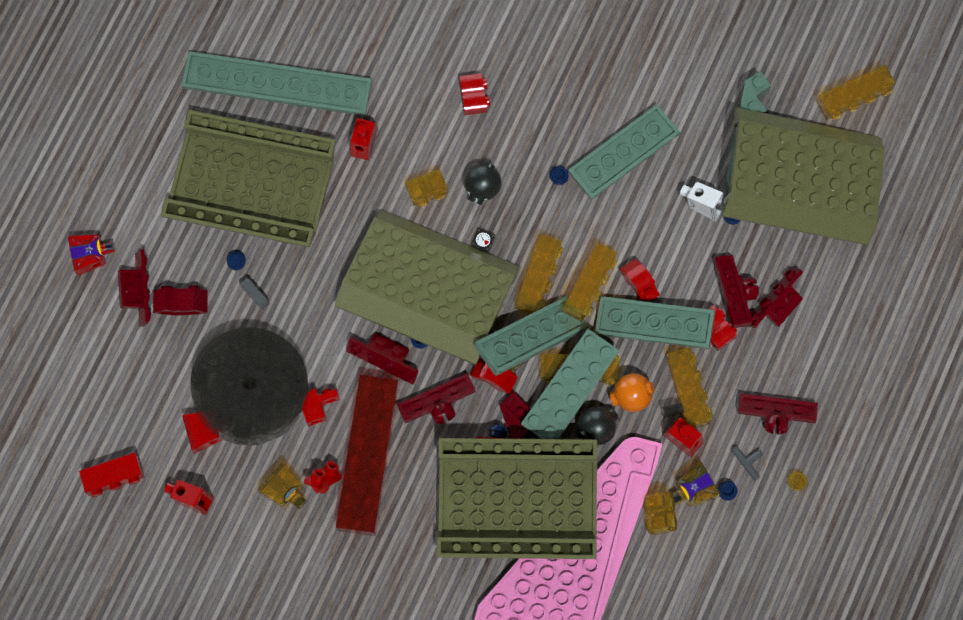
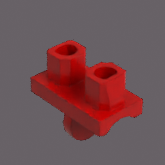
(323, 478)

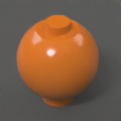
(632, 392)

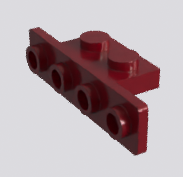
(133, 288)
(780, 300)
(384, 355)

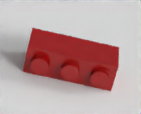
(111, 475)

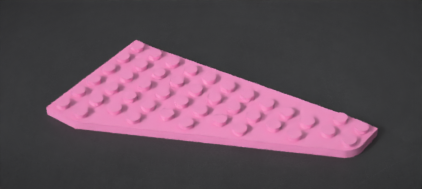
(581, 586)

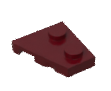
(514, 413)

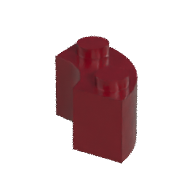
(180, 301)

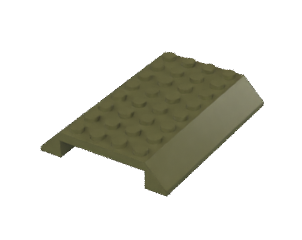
(805, 177)
(250, 179)
(426, 286)
(517, 498)

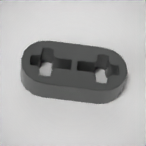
(254, 293)

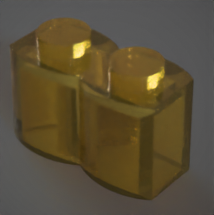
(426, 188)
(660, 513)

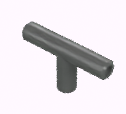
(746, 462)

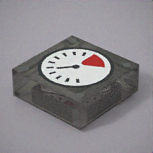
(483, 240)

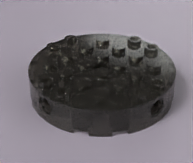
(245, 358)

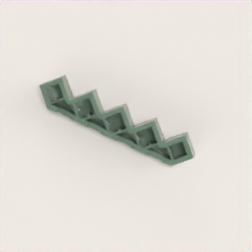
(753, 90)

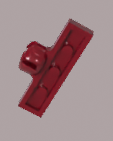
(735, 291)
(437, 400)
(777, 411)

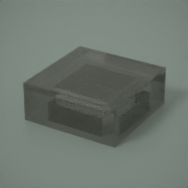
(672, 410)

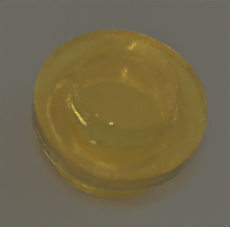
(797, 481)

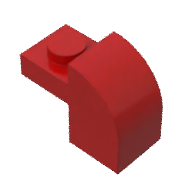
(640, 280)
(503, 382)
(313, 405)

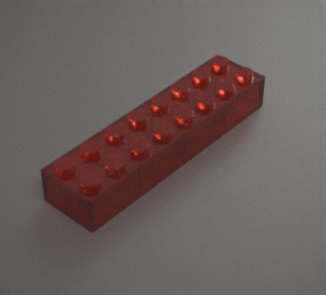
(367, 455)

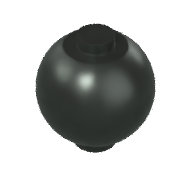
(482, 182)
(597, 424)

